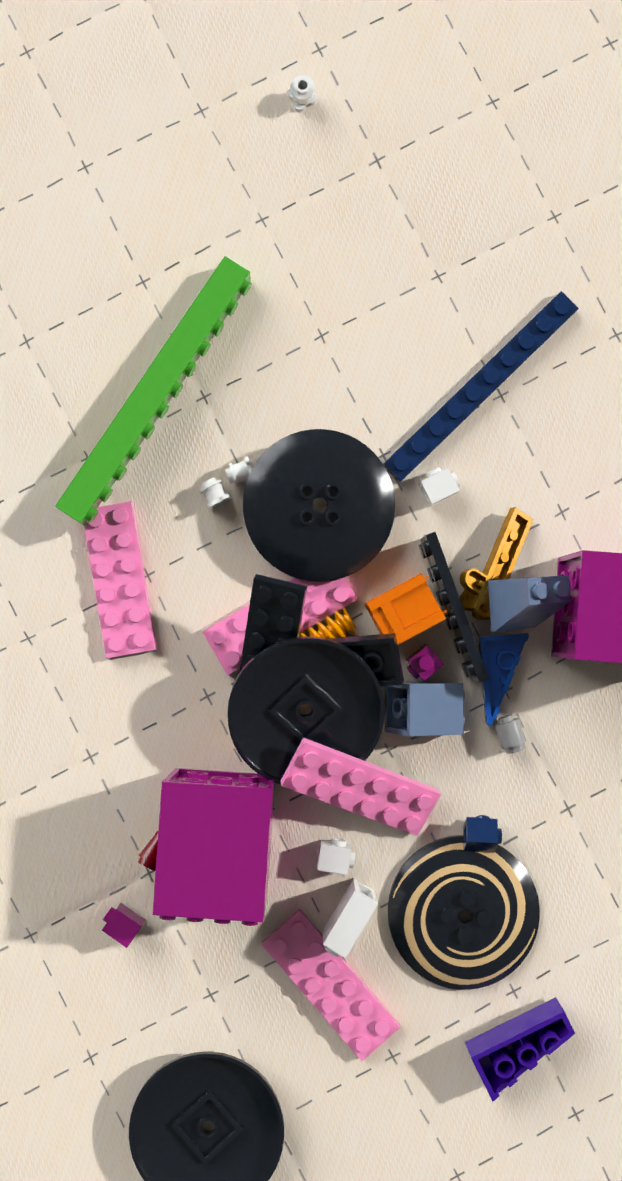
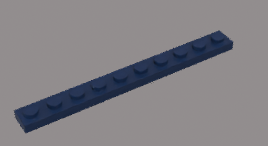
(480, 386)

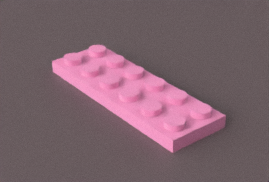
(120, 581)
(321, 601)
(360, 787)
(330, 985)

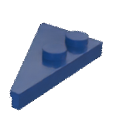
(500, 657)

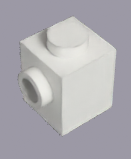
(439, 485)
(335, 856)

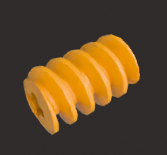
(335, 628)

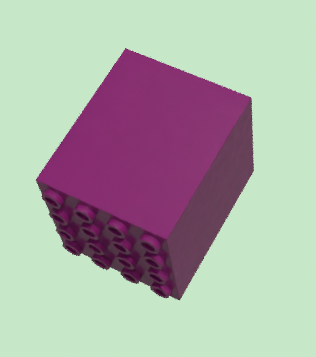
(593, 619)
(214, 846)

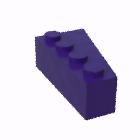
(518, 1045)

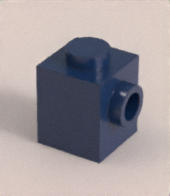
(481, 834)

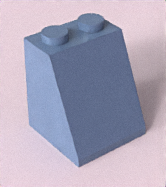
(526, 601)
(424, 708)

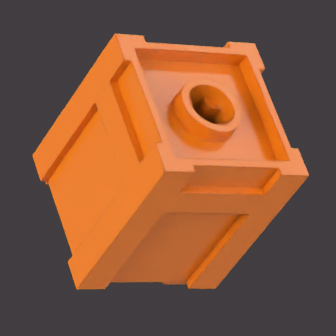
(406, 609)

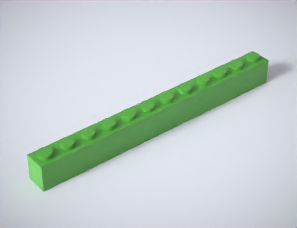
(154, 392)

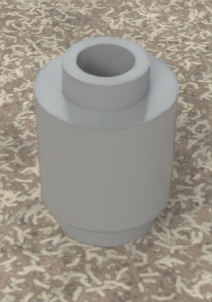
(510, 734)

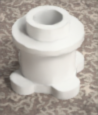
(302, 92)
(239, 472)
(214, 493)

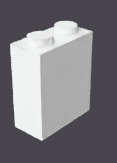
(349, 918)

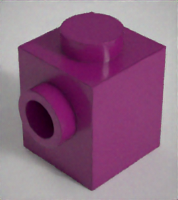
(423, 663)
(122, 924)

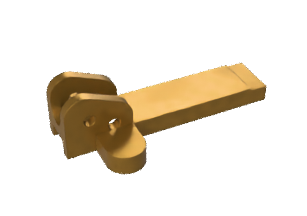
(499, 564)

